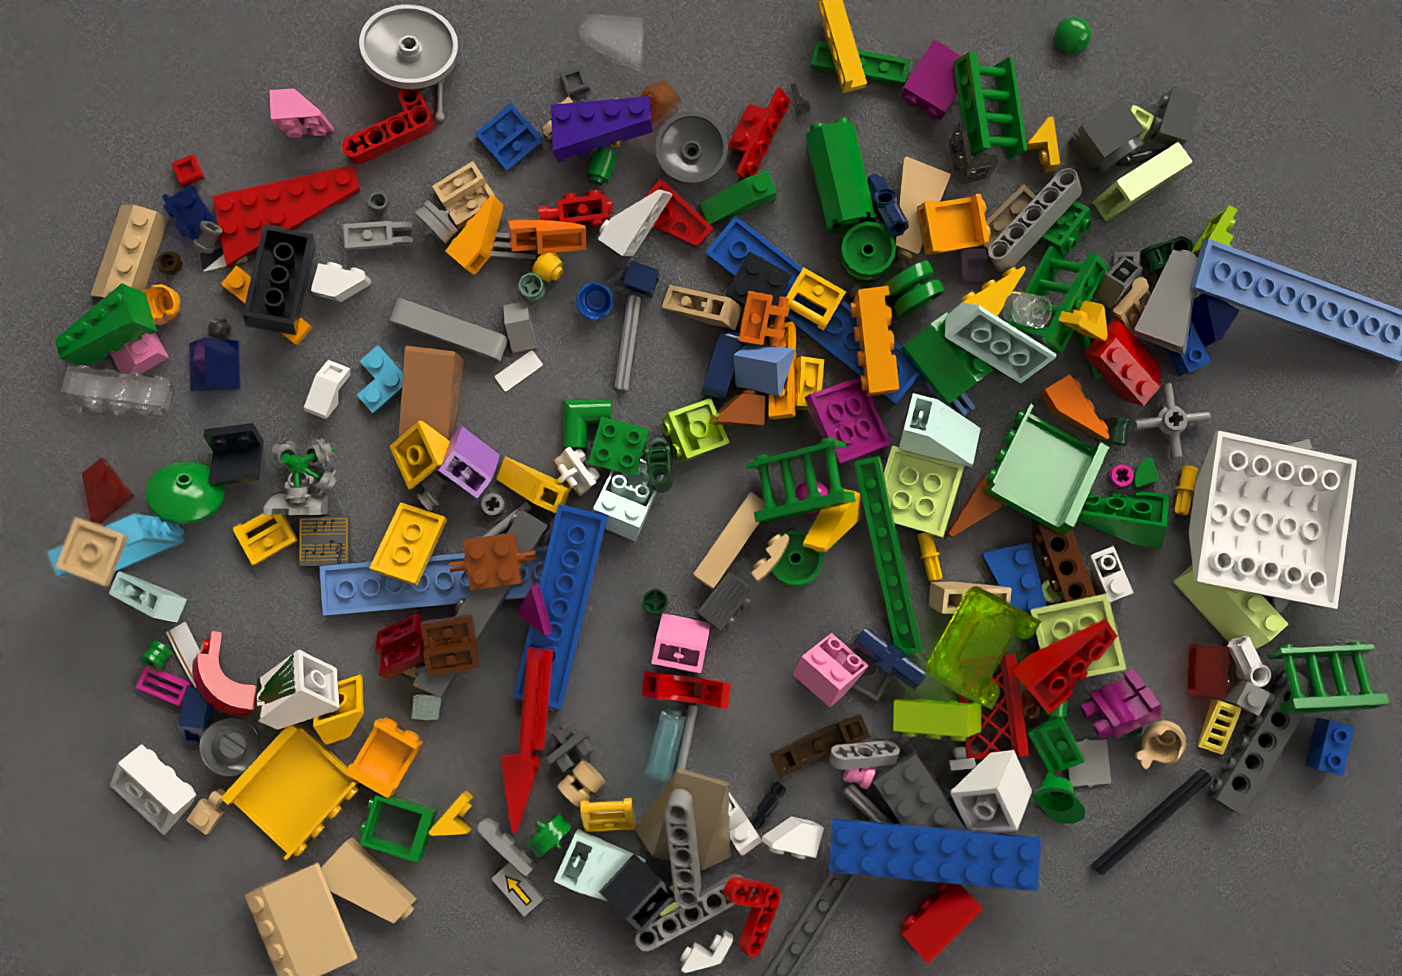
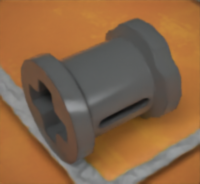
(207, 237)

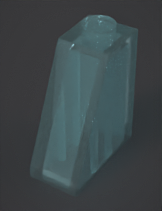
(665, 745)

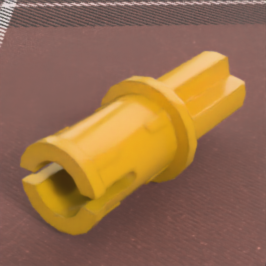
(1185, 490)
(929, 556)

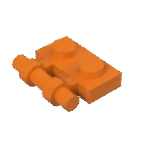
(756, 317)

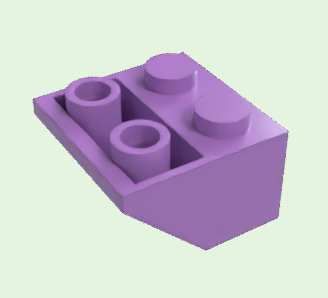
(469, 462)

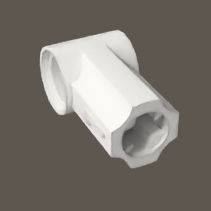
(1248, 661)

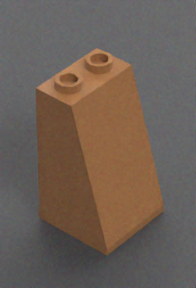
(430, 389)

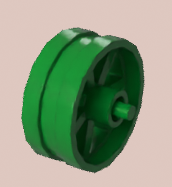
(548, 835)

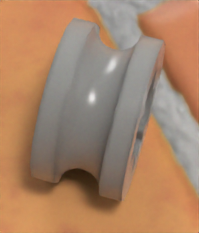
(489, 497)
(428, 499)

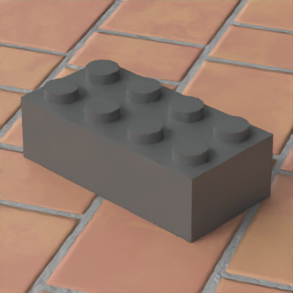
(916, 795)

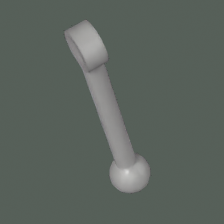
(439, 116)

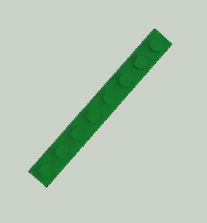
(888, 554)

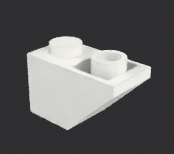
(336, 283)
(1109, 574)
(795, 836)

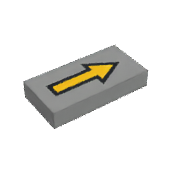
(517, 889)

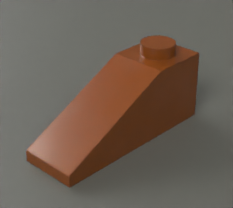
(975, 508)

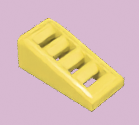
(1227, 729)

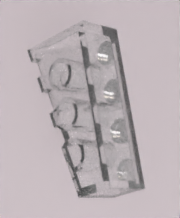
(116, 392)

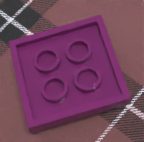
(848, 417)

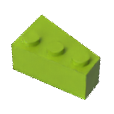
(937, 718)

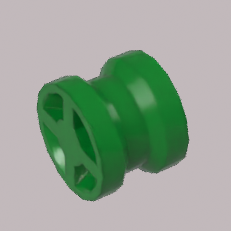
(155, 655)

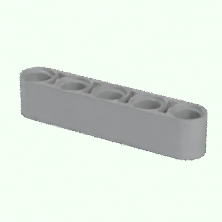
(1045, 210)
(448, 329)
(683, 848)
(684, 922)

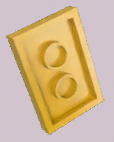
(408, 544)

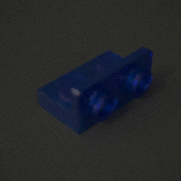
(188, 210)

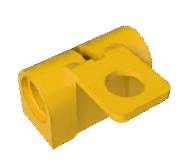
(808, 379)

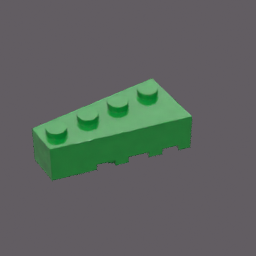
(107, 326)

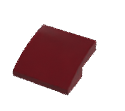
(400, 646)

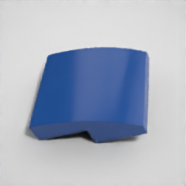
(508, 136)

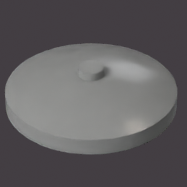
(408, 46)

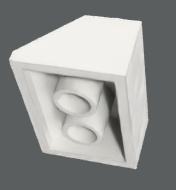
(152, 788)

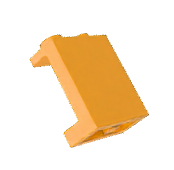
(953, 224)
(385, 757)

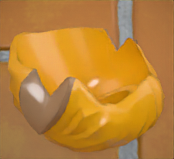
(163, 303)

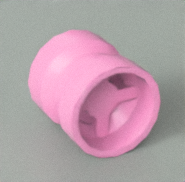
(862, 776)

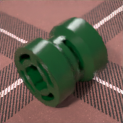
(655, 601)

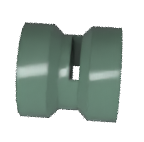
(530, 283)

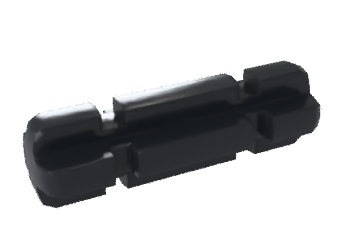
(767, 804)

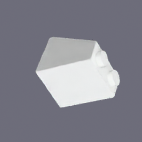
(993, 794)

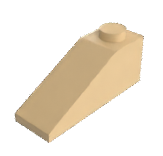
(703, 306)
(947, 595)

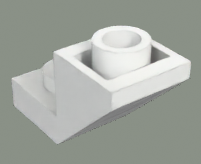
(324, 390)
(741, 830)
(700, 957)

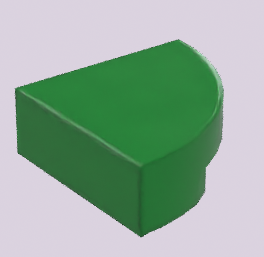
(1145, 473)

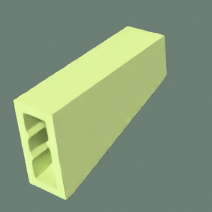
(1141, 181)

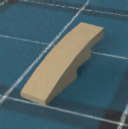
(729, 542)

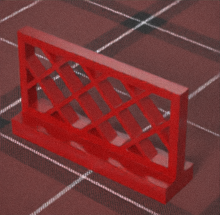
(535, 701)
(1014, 711)

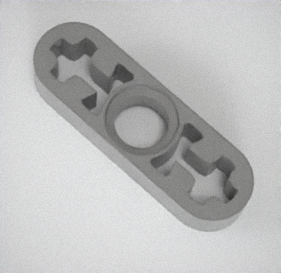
(848, 757)

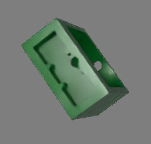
(421, 838)

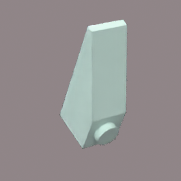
(147, 597)

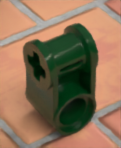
(1159, 253)
(659, 463)

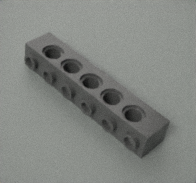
(1262, 756)

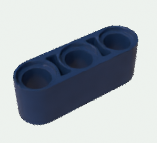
(722, 365)

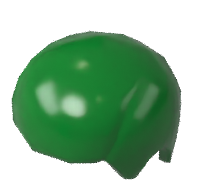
(1072, 35)

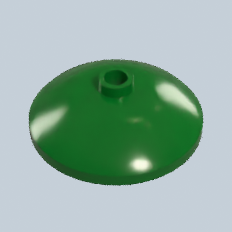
(183, 501)

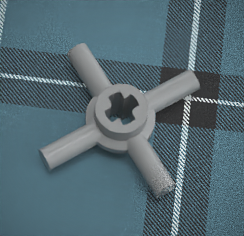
(1171, 429)

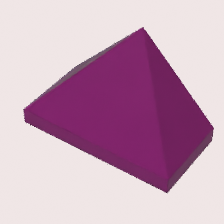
(534, 610)

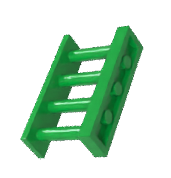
(972, 107)
(1082, 289)
(814, 500)
(1320, 700)

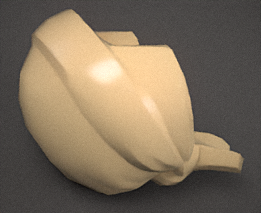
(1162, 743)

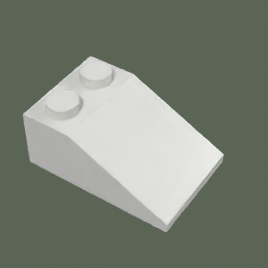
(630, 227)

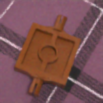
(492, 561)

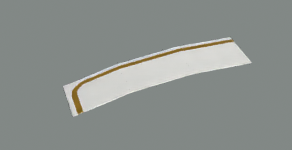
(184, 647)

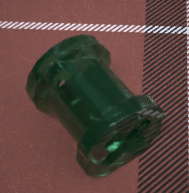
(1119, 431)

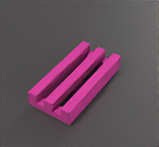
(163, 674)

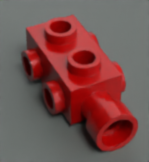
(582, 207)

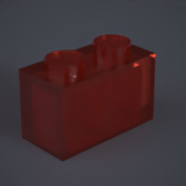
(1208, 670)

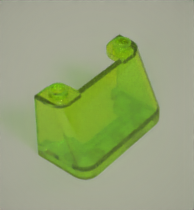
(976, 643)

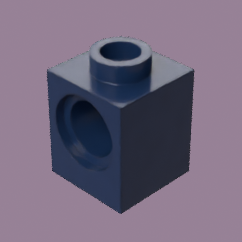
(640, 278)

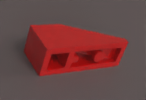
(519, 782)

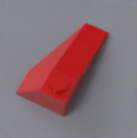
(1056, 668)

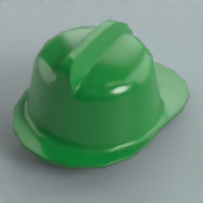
(1059, 800)

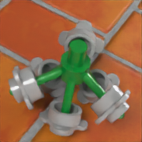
(298, 480)

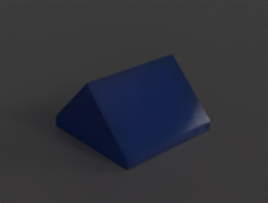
(1212, 318)
(214, 364)

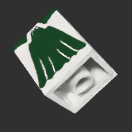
(296, 691)

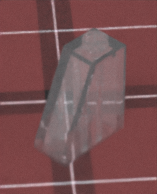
(615, 38)

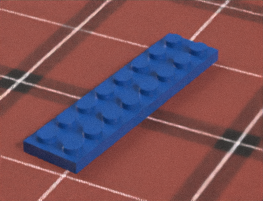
(565, 591)
(935, 854)

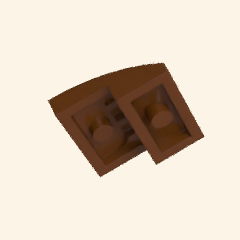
(450, 645)

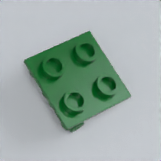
(618, 446)

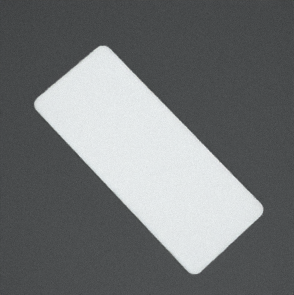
(518, 370)

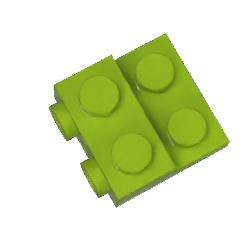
(1218, 229)
(692, 432)

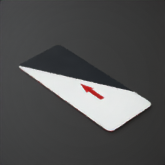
(215, 260)

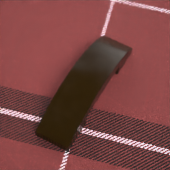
(818, 744)

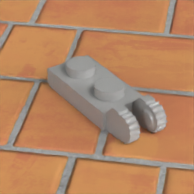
(375, 235)
(505, 846)

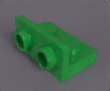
(1069, 228)

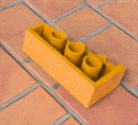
(875, 341)

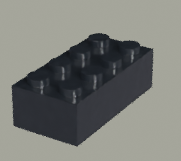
(279, 280)

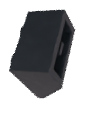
(637, 893)

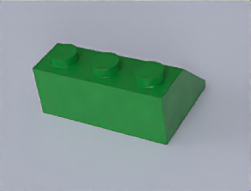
(943, 362)

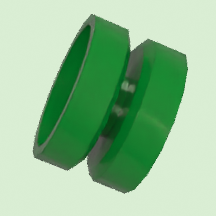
(865, 238)
(914, 289)
(804, 571)

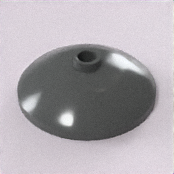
(691, 132)

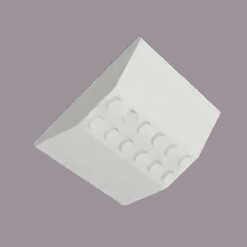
(1271, 519)

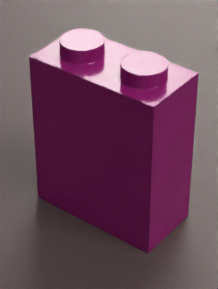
(933, 81)

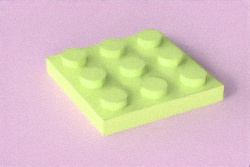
(921, 490)
(1072, 616)

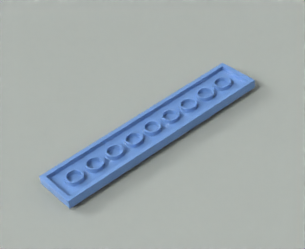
(1298, 300)
(358, 589)

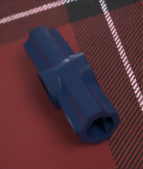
(886, 206)
(890, 658)

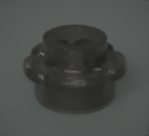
(219, 328)

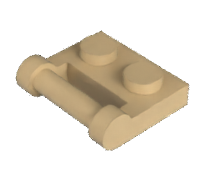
(1129, 308)

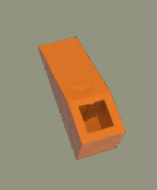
(1070, 405)

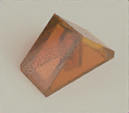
(661, 98)

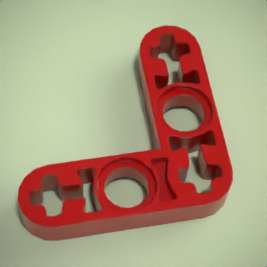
(763, 902)

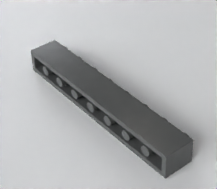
(486, 602)

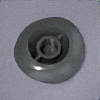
(229, 746)

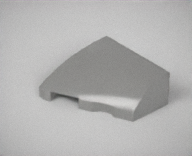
(314, 505)

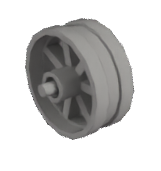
(436, 222)

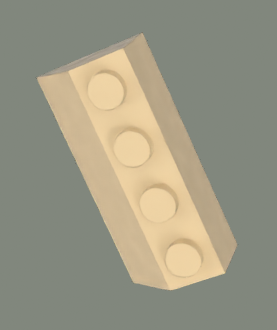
(130, 250)

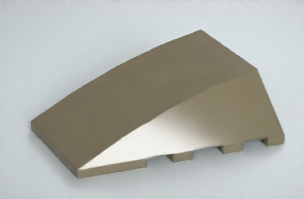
(710, 814)

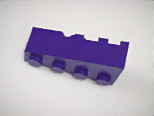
(597, 124)

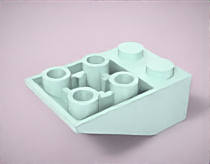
(939, 432)
(626, 501)
(590, 864)

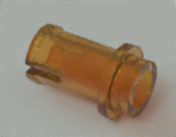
(1030, 704)

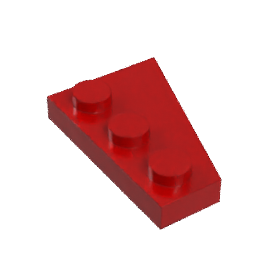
(680, 218)

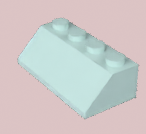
(996, 342)

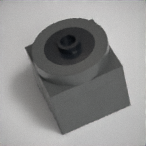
(1108, 138)

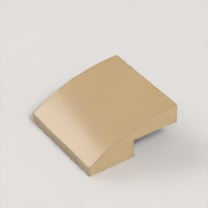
(463, 193)

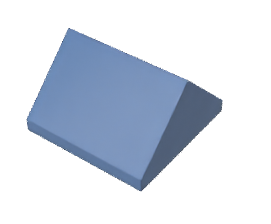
(762, 367)

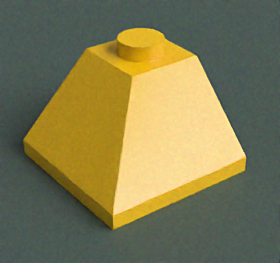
(342, 722)

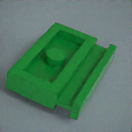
(1056, 745)

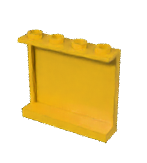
(293, 789)

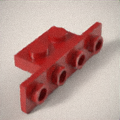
(756, 132)

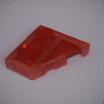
(104, 491)

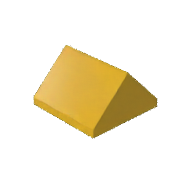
(419, 452)

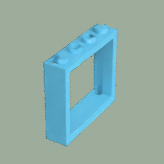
(146, 538)

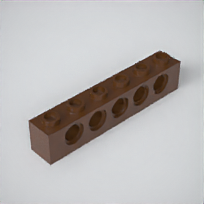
(1068, 553)

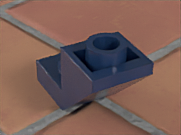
(194, 716)

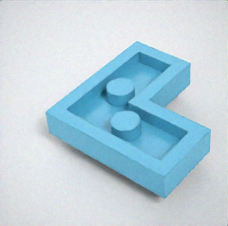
(386, 383)

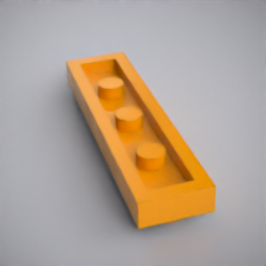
(238, 284)
(784, 405)

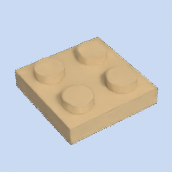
(91, 551)

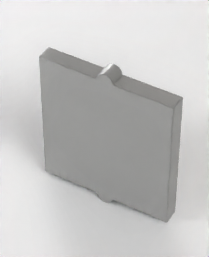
(1096, 765)

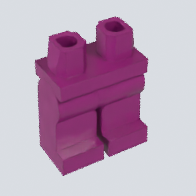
(1121, 706)

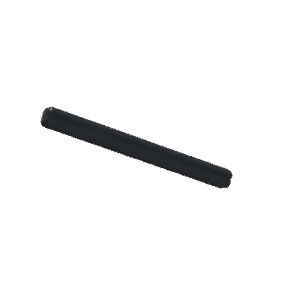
(1151, 821)

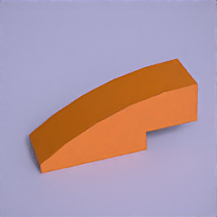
(546, 236)

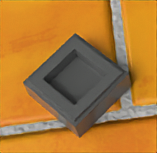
(575, 81)

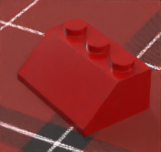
(1125, 363)
(939, 919)

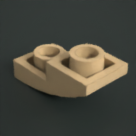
(776, 549)

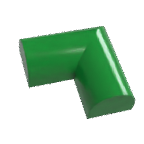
(577, 417)

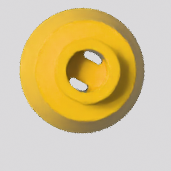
(548, 267)

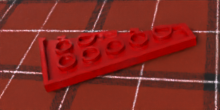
(279, 205)

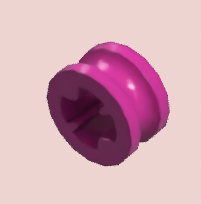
(1128, 475)

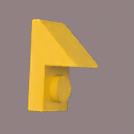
(1046, 140)
(1087, 321)
(450, 823)

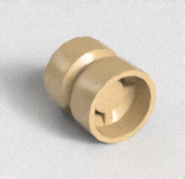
(585, 775)

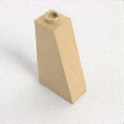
(916, 185)
(365, 882)

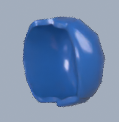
(594, 300)

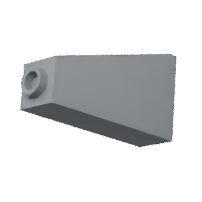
(1170, 306)

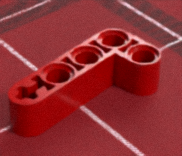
(387, 129)

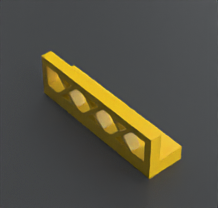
(842, 45)

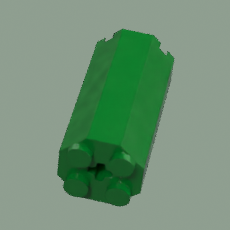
(839, 175)

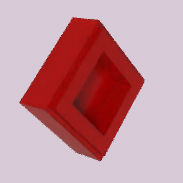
(188, 170)

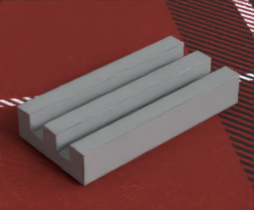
(509, 255)

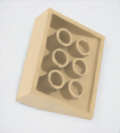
(301, 924)

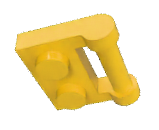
(818, 292)
(266, 542)
(608, 815)

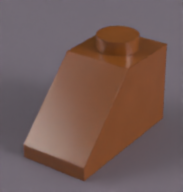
(742, 411)

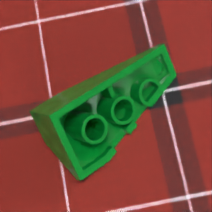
(1134, 518)

